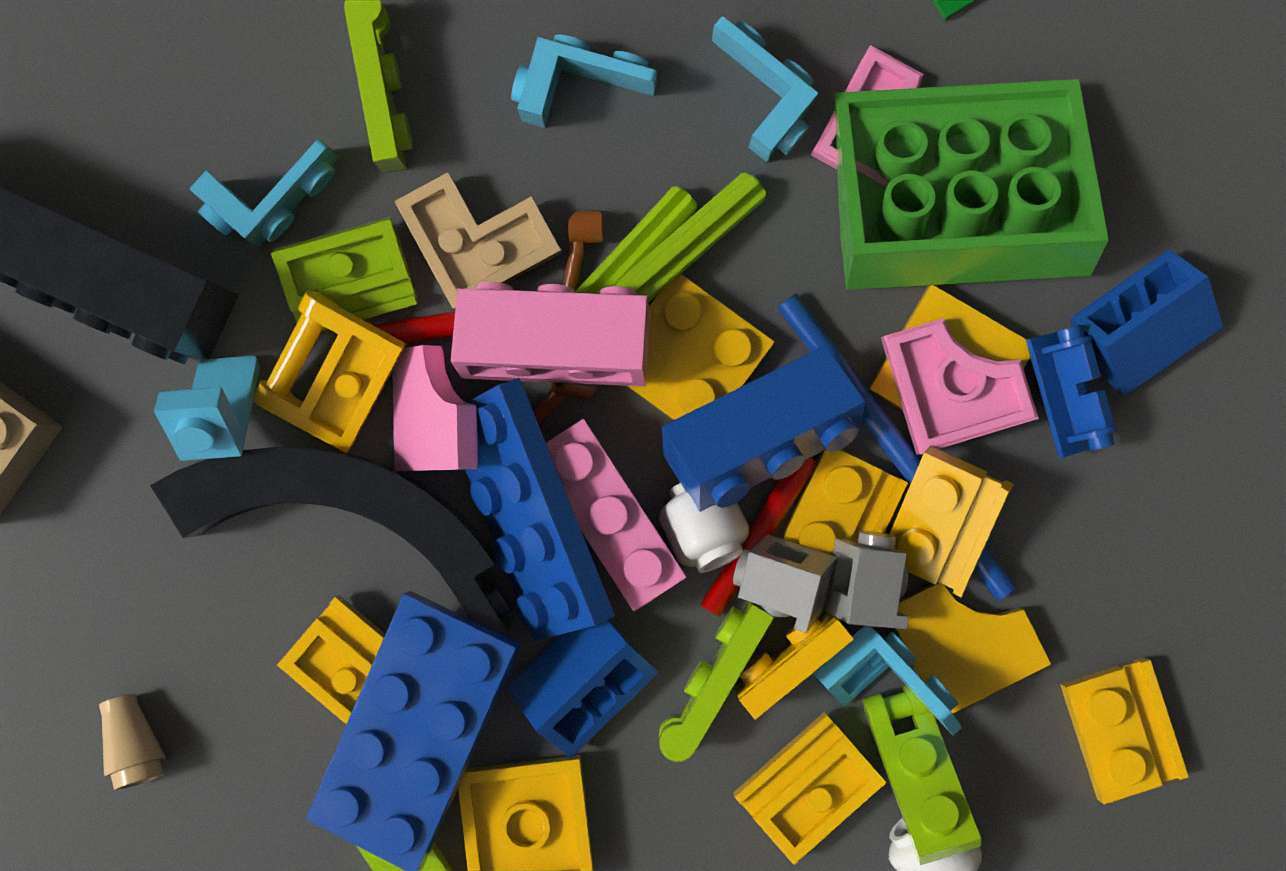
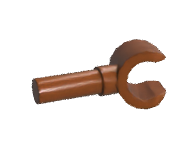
(582, 229)
(558, 394)

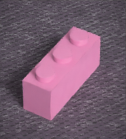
(551, 335)
(613, 517)

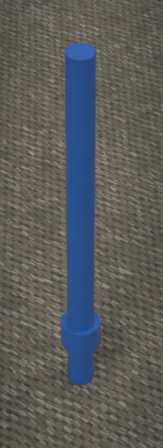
(884, 429)

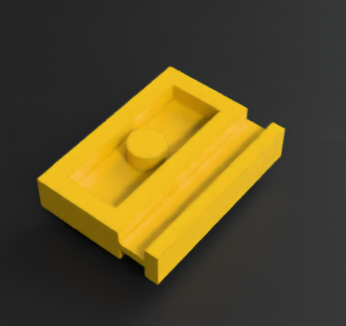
(841, 501)
(948, 519)
(335, 656)
(771, 678)
(1124, 730)
(809, 788)

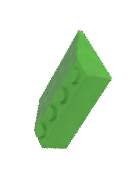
(977, 185)

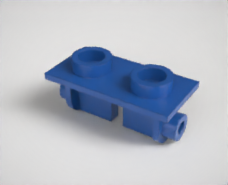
(1075, 415)

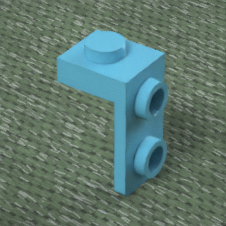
(791, 82)
(536, 84)
(273, 214)
(213, 414)
(870, 656)

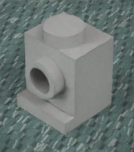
(785, 579)
(868, 581)

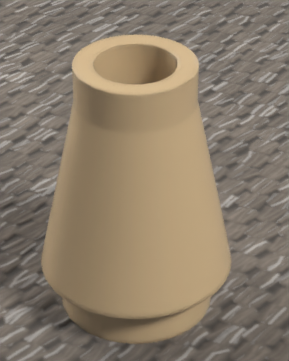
(129, 745)

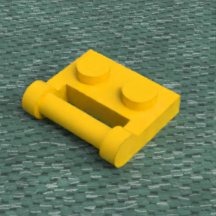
(347, 380)

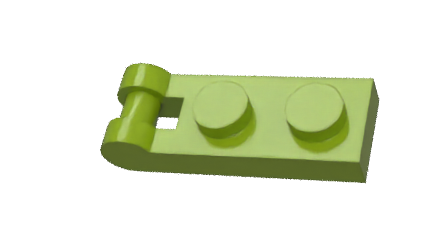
(377, 78)
(713, 682)
(922, 778)

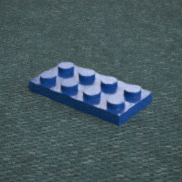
(532, 519)
(413, 732)

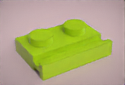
(354, 267)

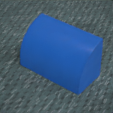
(1150, 321)
(581, 684)

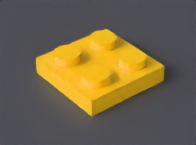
(696, 350)
(526, 816)

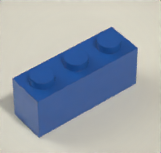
(763, 429)

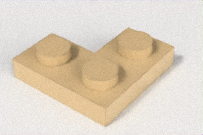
(471, 253)

